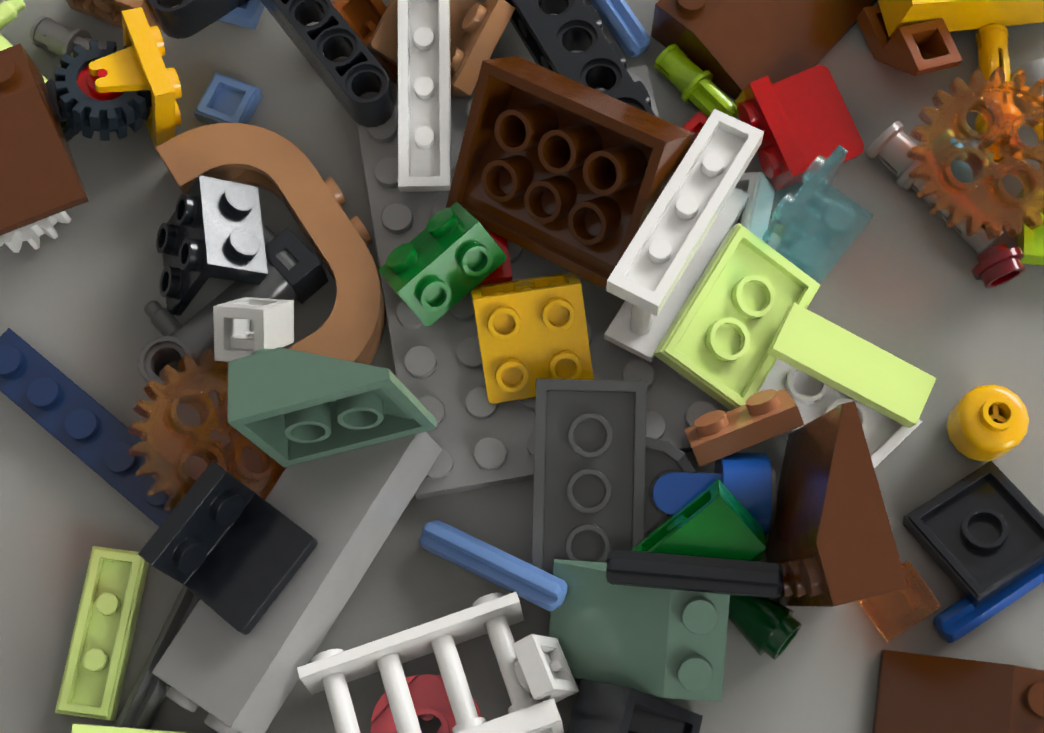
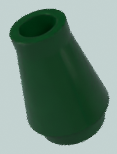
(763, 623)

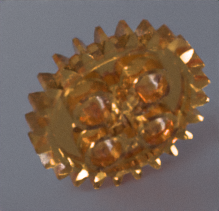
(984, 199)
(170, 442)

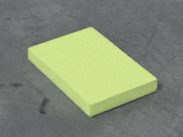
(732, 318)

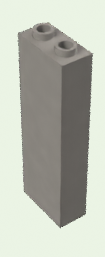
(350, 510)

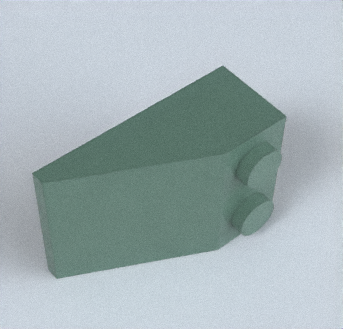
(318, 405)
(641, 635)

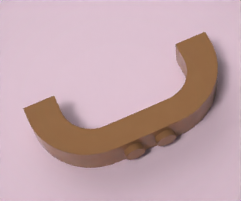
(272, 162)

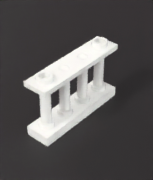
(681, 234)
(489, 615)

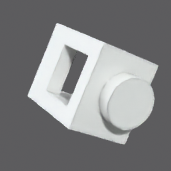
(251, 325)

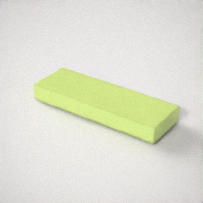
(852, 365)
(103, 634)

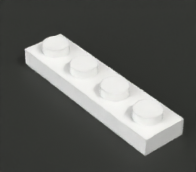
(424, 96)

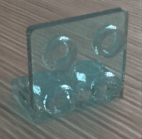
(818, 221)

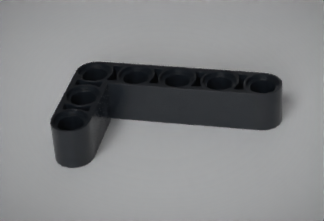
(317, 43)

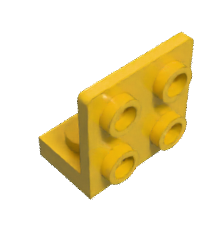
(531, 333)

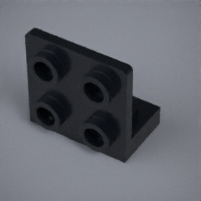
(229, 548)

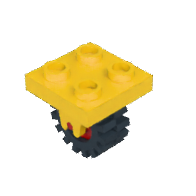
(119, 88)

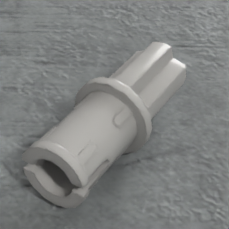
(59, 38)

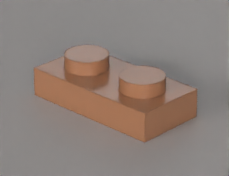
(760, 419)

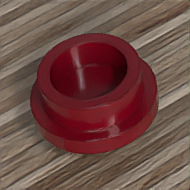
(998, 265)

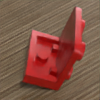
(799, 122)

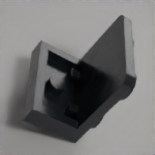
(211, 235)

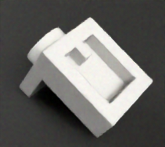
(543, 668)

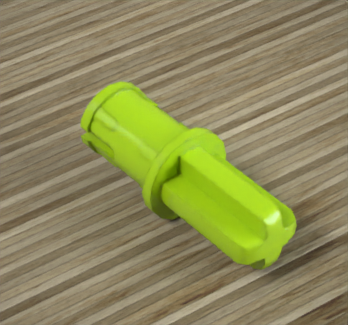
(693, 82)

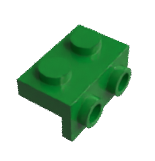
(442, 263)

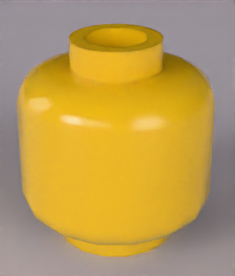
(987, 423)

